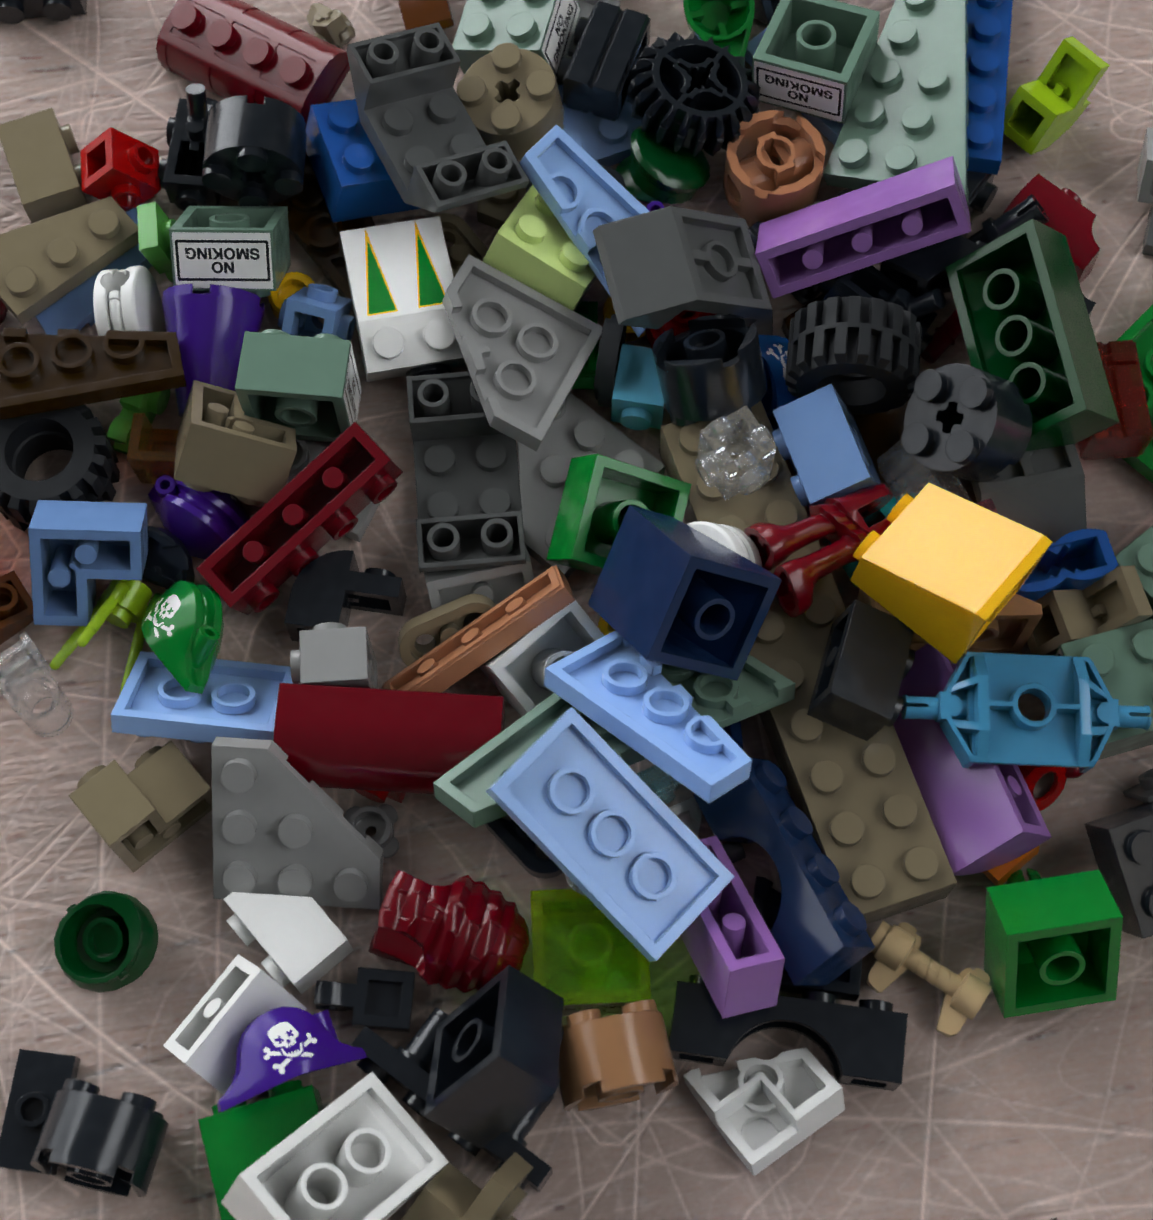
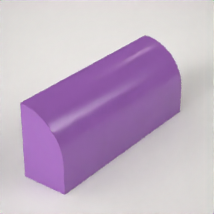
(863, 227)
(978, 811)

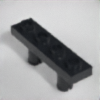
(412, 1070)

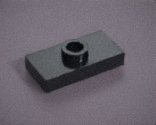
(31, 1094)

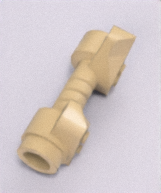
(900, 951)

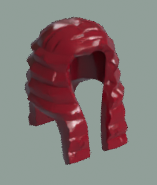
(450, 932)

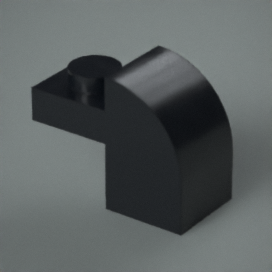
(334, 586)

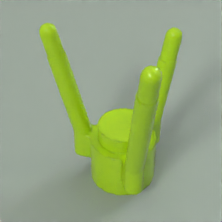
(120, 605)

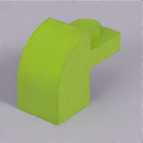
(1055, 100)

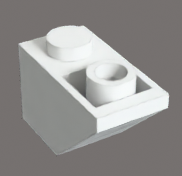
(294, 933)

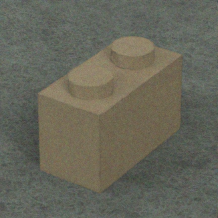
(43, 164)

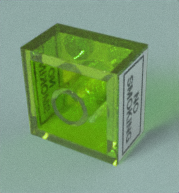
(584, 954)

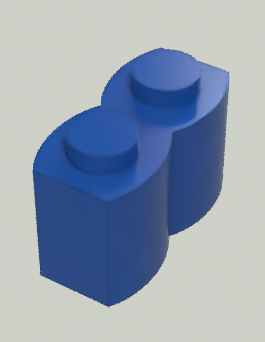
(1071, 563)

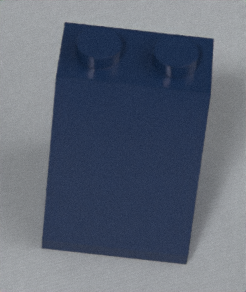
(682, 595)

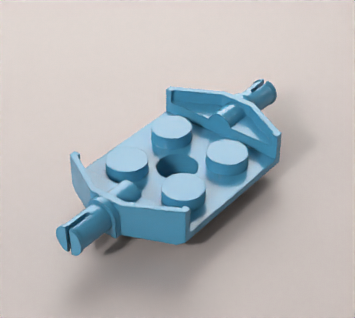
(984, 720)

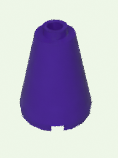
(210, 332)

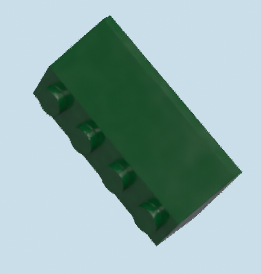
(1032, 327)

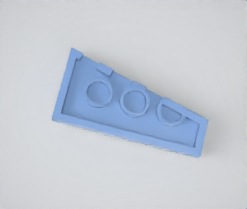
(578, 193)
(649, 714)

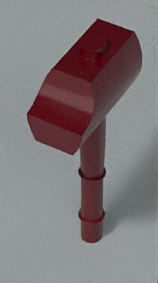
(1067, 217)

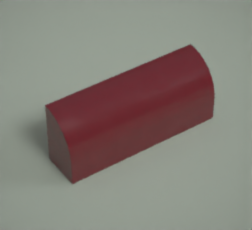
(381, 735)

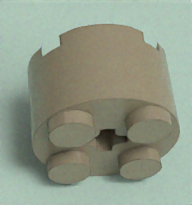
(512, 97)

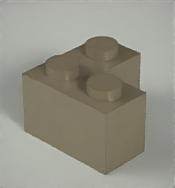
(230, 450)
(144, 808)

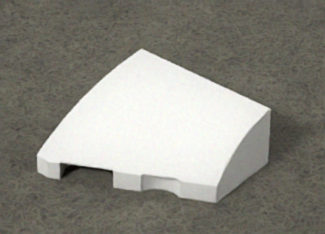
(768, 1104)

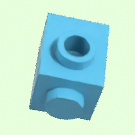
(637, 390)

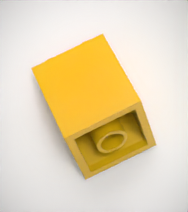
(946, 566)

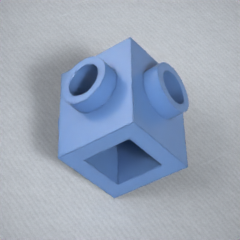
(301, 313)

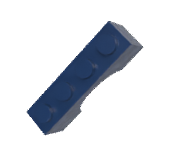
(816, 921)

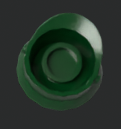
(661, 174)
(106, 941)

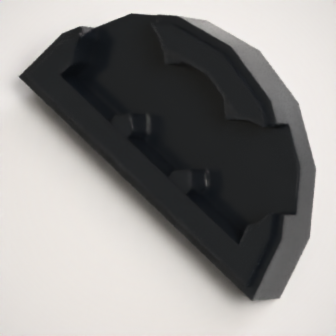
(167, 559)

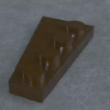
(77, 370)

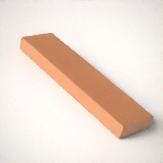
(486, 635)

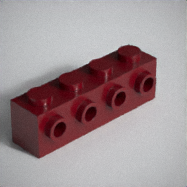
(300, 521)

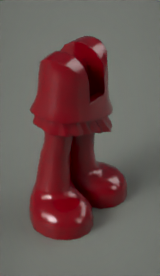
(836, 520)

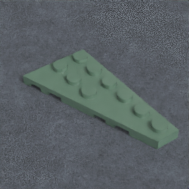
(910, 98)
(721, 698)

